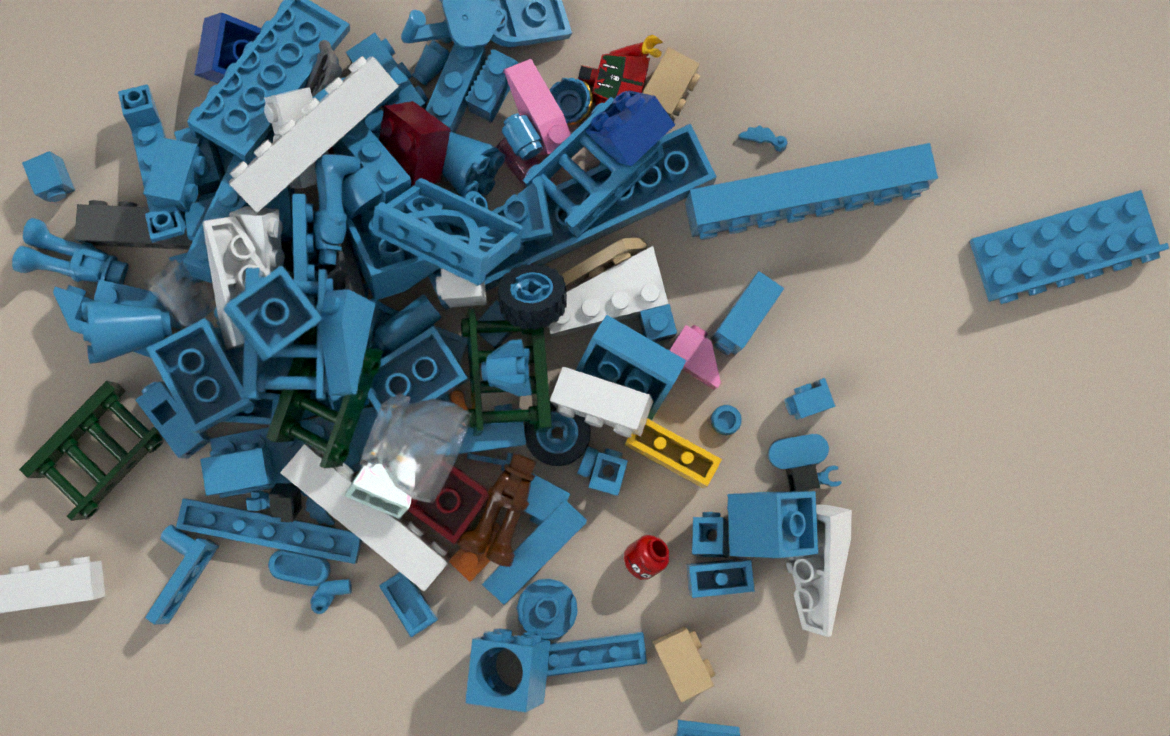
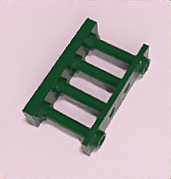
(293, 402)
(539, 412)
(65, 443)

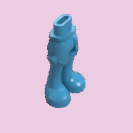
(330, 218)
(86, 263)

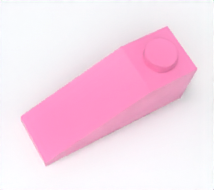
(538, 103)

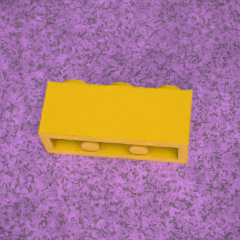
(675, 453)

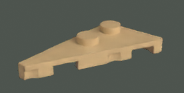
(610, 256)

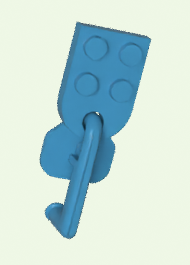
(478, 21)

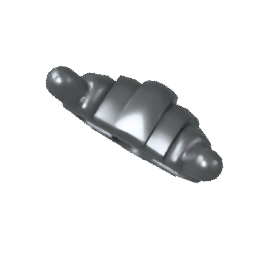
(325, 69)

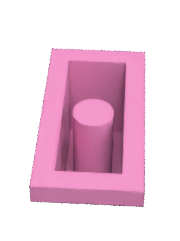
(699, 353)

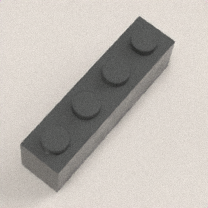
(120, 227)

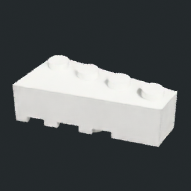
(616, 293)

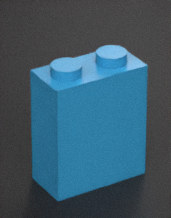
(746, 314)

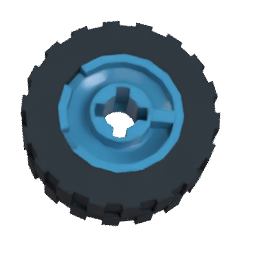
(532, 296)
(563, 450)

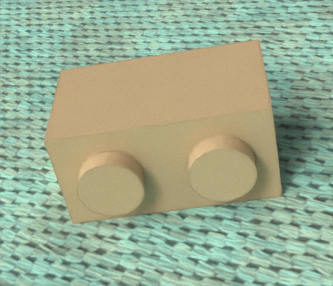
(672, 80)
(683, 663)

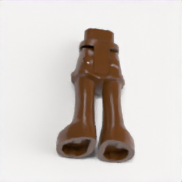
(512, 493)

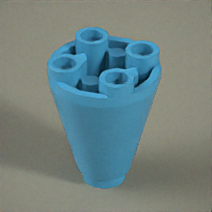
(471, 164)
(121, 328)

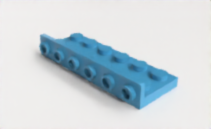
(270, 65)
(1066, 247)

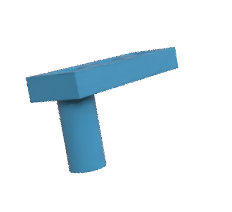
(196, 558)

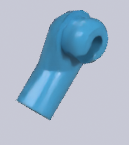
(326, 593)

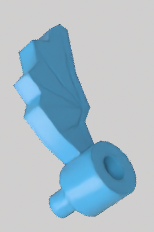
(763, 135)
(491, 460)
(317, 512)

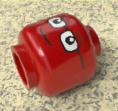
(646, 557)

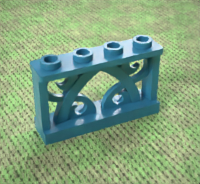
(454, 253)

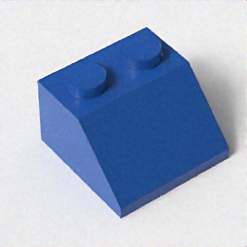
(222, 44)

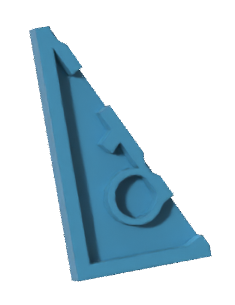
(529, 210)

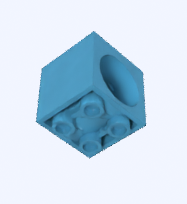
(772, 524)
(486, 686)

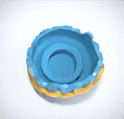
(573, 99)

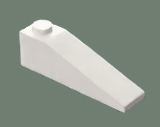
(229, 256)
(821, 575)

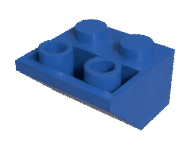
(630, 126)

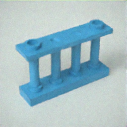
(600, 195)
(256, 382)

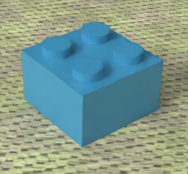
(272, 313)

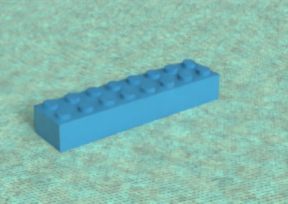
(810, 191)

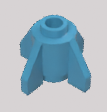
(508, 368)

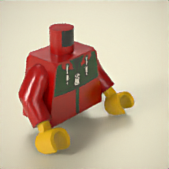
(620, 70)

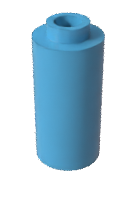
(407, 324)

